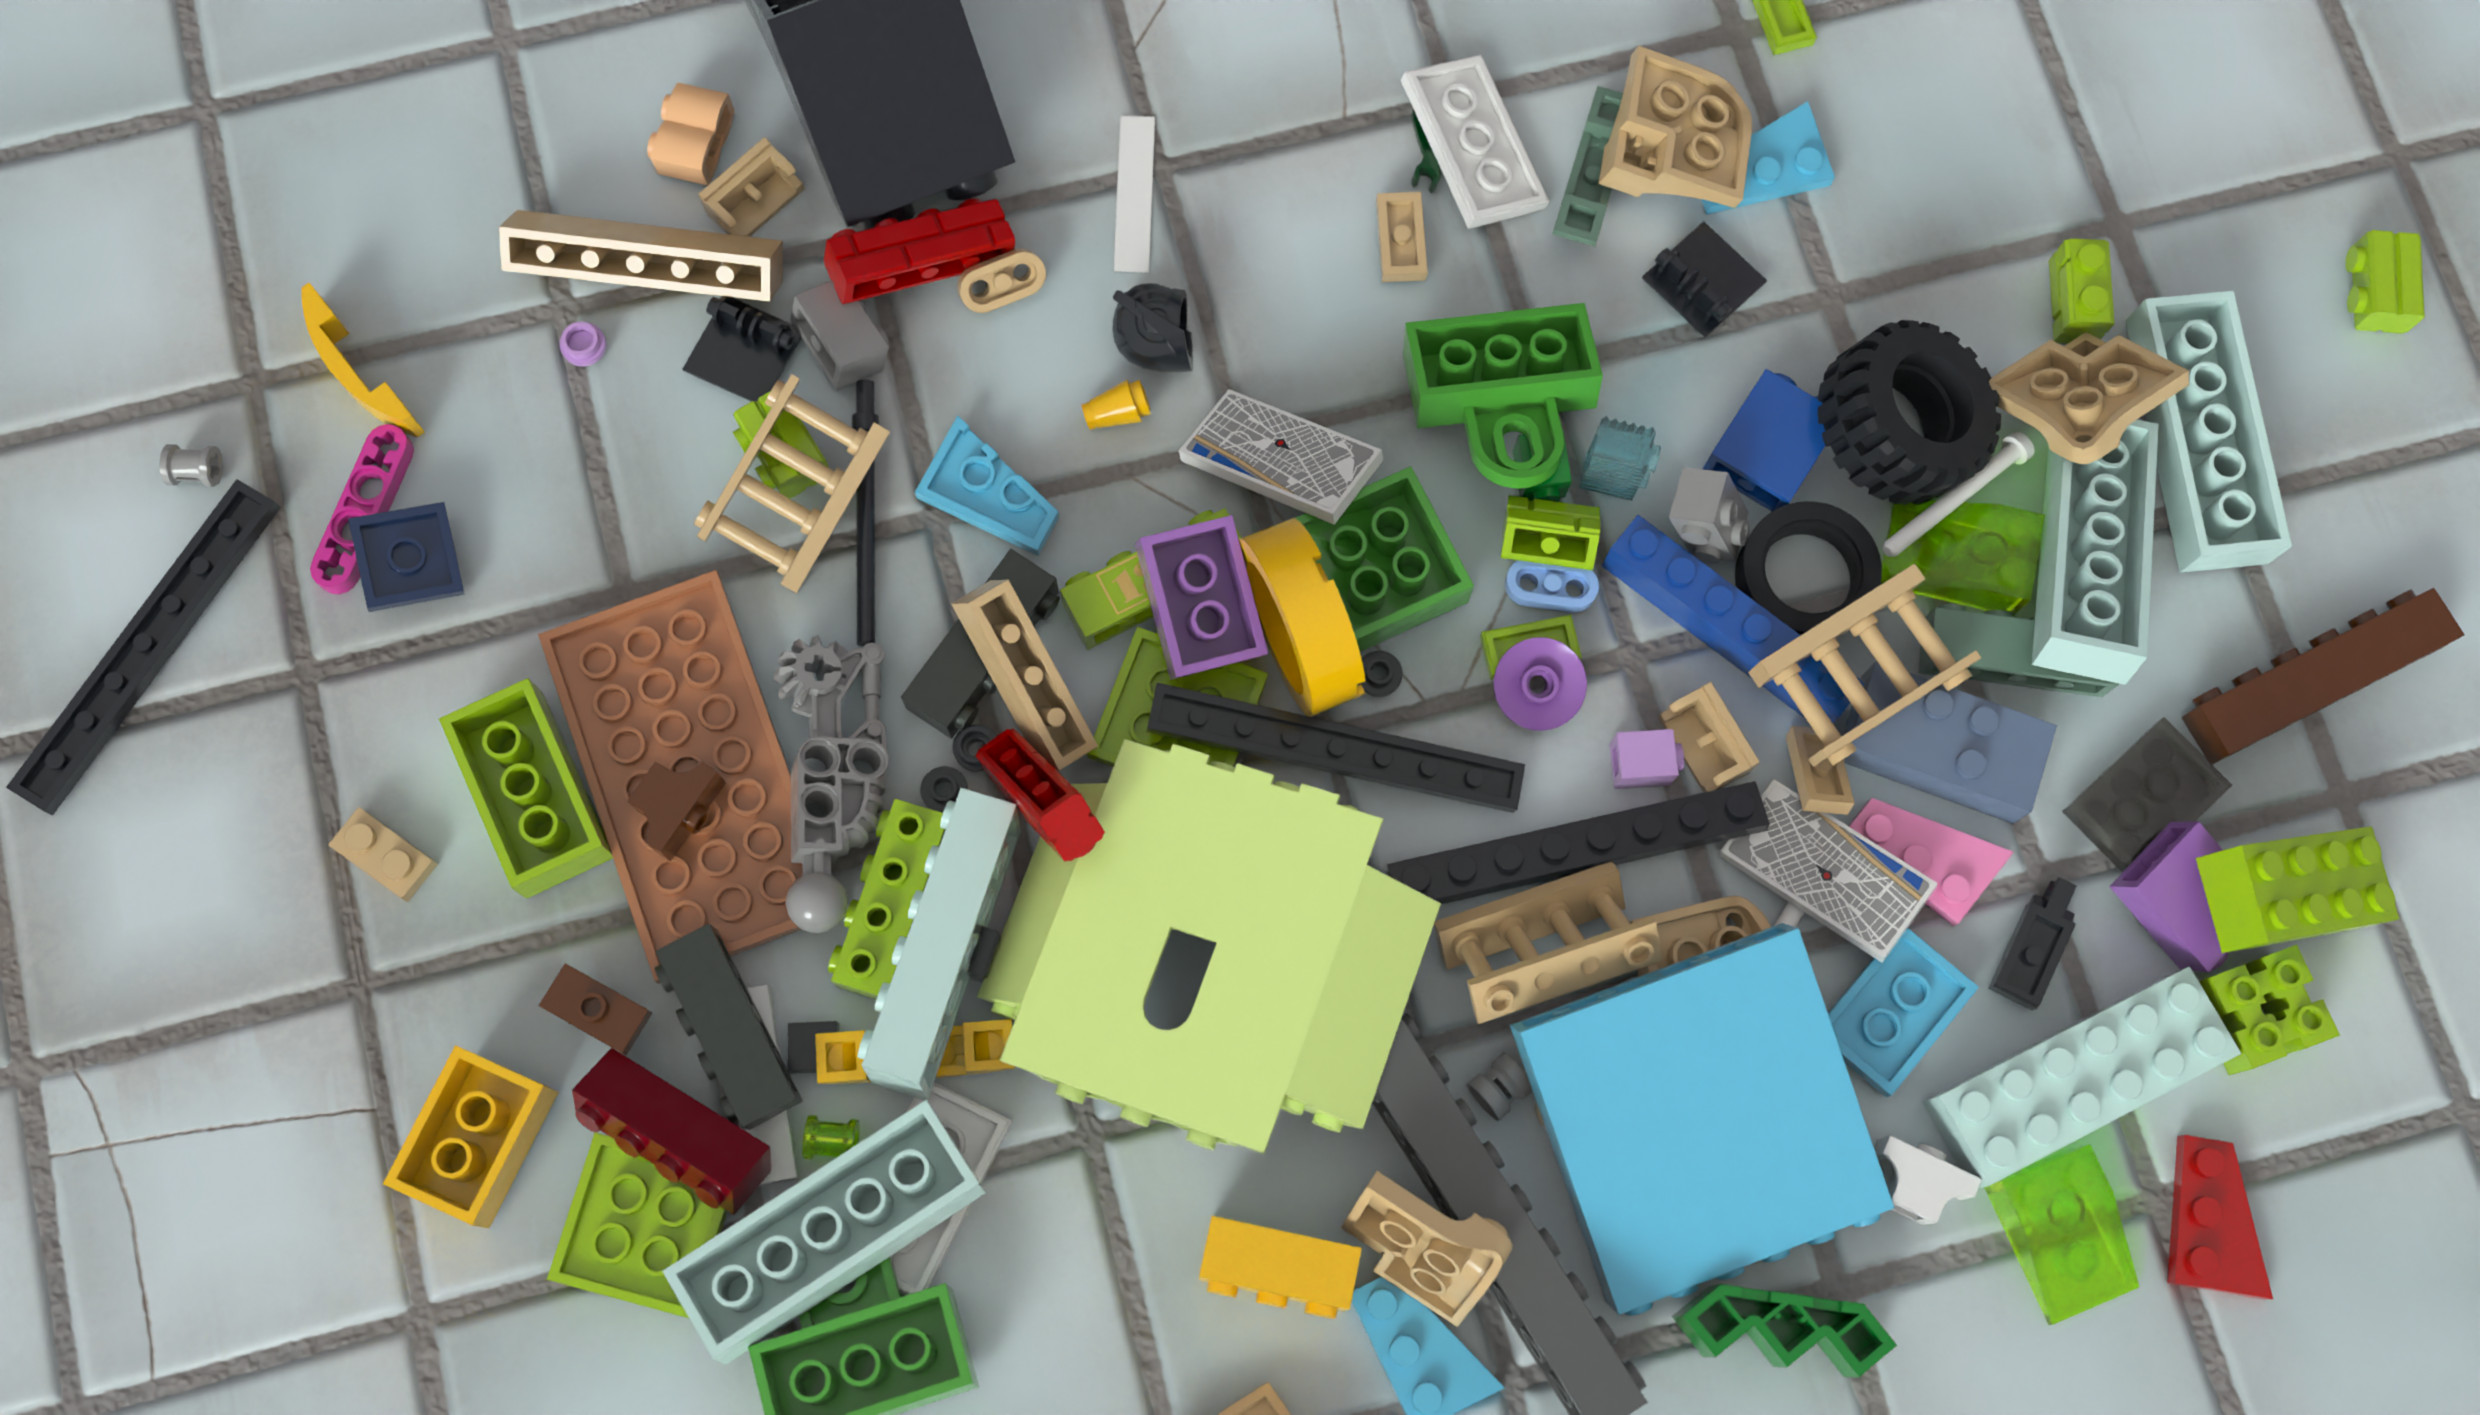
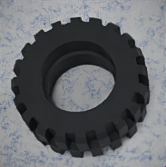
(1941, 385)

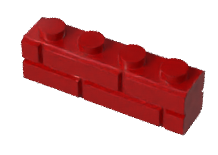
(916, 249)
(1041, 795)

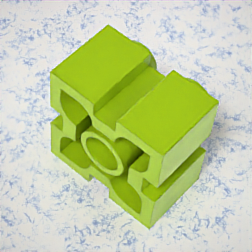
(2289, 1018)

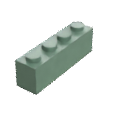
(2004, 650)

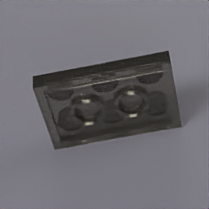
(2144, 791)

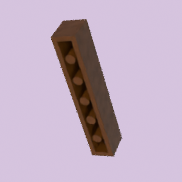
(2322, 675)

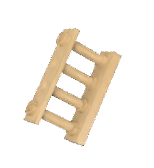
(837, 483)
(1860, 621)
(1536, 914)

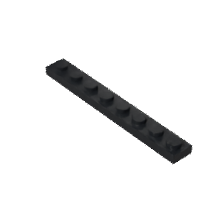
(143, 648)
(1335, 748)
(1585, 844)

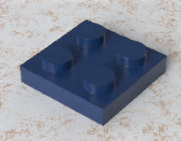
(406, 556)

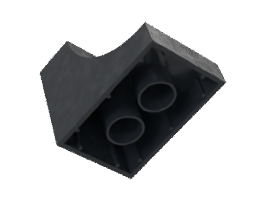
(887, 100)

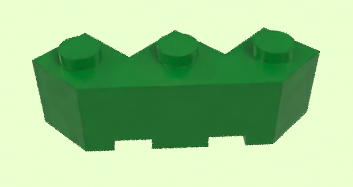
(1785, 1326)

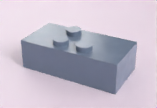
(1955, 747)

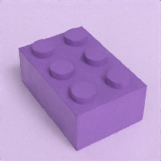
(1201, 597)

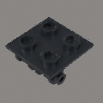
(1703, 279)
(742, 348)

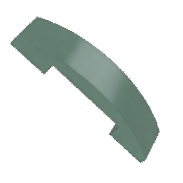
(1584, 197)

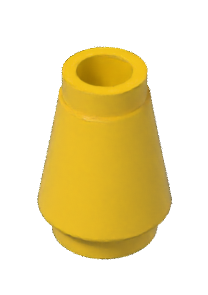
(1117, 406)

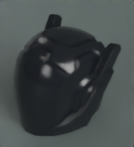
(1153, 328)

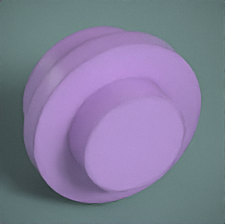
(582, 343)

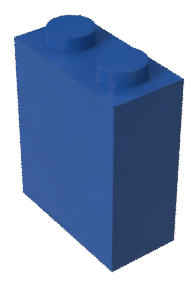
(1771, 441)

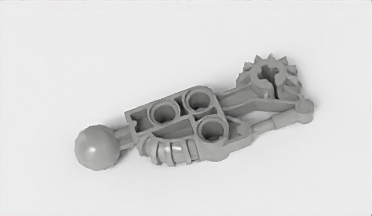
(849, 797)

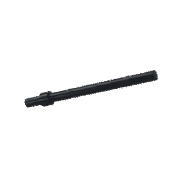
(865, 522)

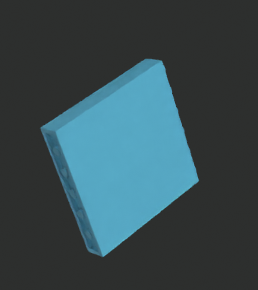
(1702, 1118)

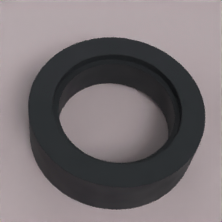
(1817, 520)

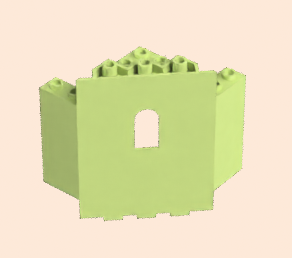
(1302, 968)

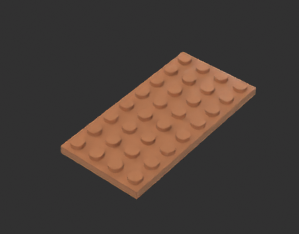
(679, 689)

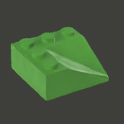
(1390, 559)

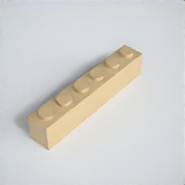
(641, 255)

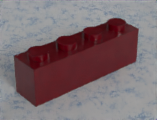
(671, 1131)

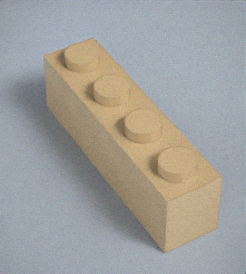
(1024, 673)

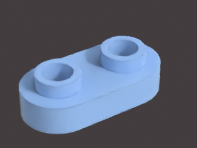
(1550, 586)

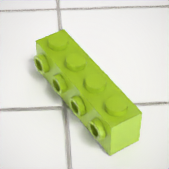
(884, 904)

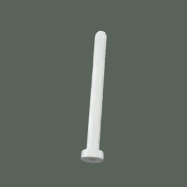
(2015, 449)

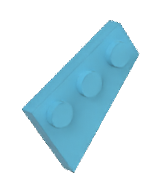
(1784, 160)
(984, 491)
(1419, 1353)

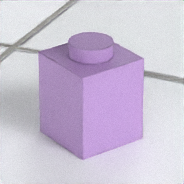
(1645, 758)

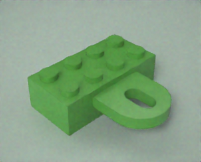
(1502, 378)
(867, 1352)

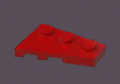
(2212, 1223)

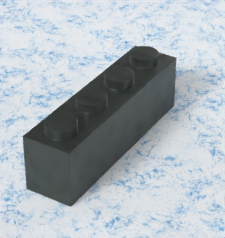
(954, 675)
(727, 1026)

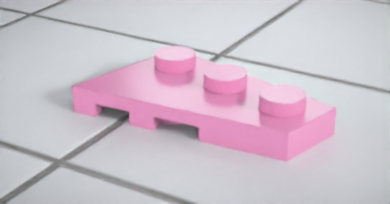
(1951, 858)

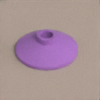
(1563, 680)

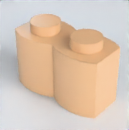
(691, 133)

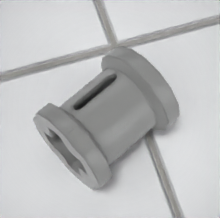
(191, 465)

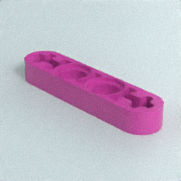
(353, 505)

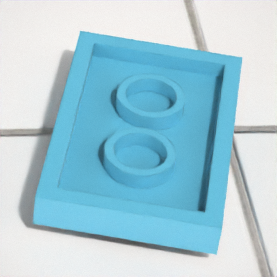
(1898, 1011)

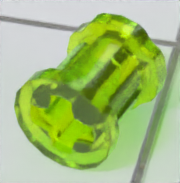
(828, 1137)

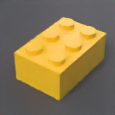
(471, 1138)
(1279, 1267)

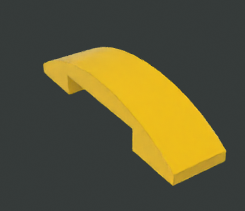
(327, 330)
(970, 1051)

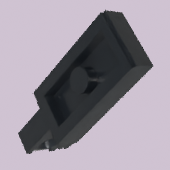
(2036, 946)

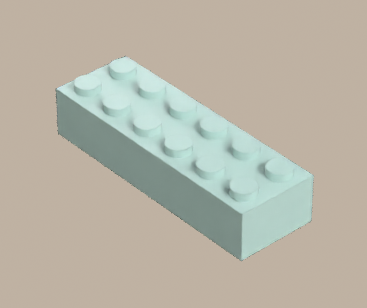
(2212, 436)
(2098, 560)
(935, 957)
(2081, 1077)
(823, 1233)

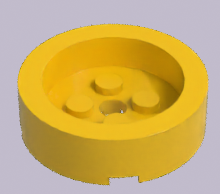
(1303, 618)

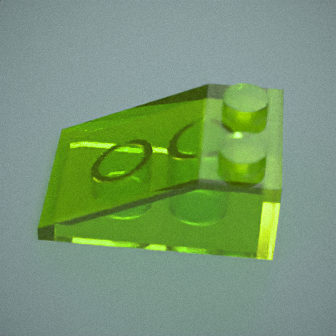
(1973, 556)
(2066, 1232)

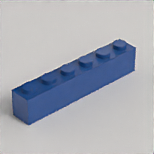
(1713, 609)

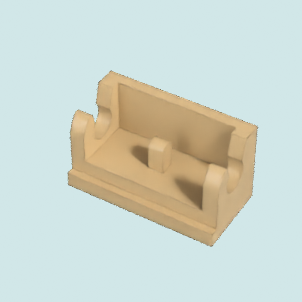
(751, 190)
(1709, 738)

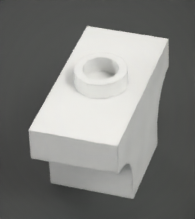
(1921, 1179)

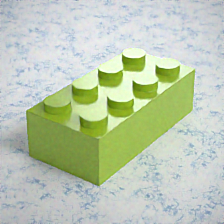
(526, 788)
(2296, 888)

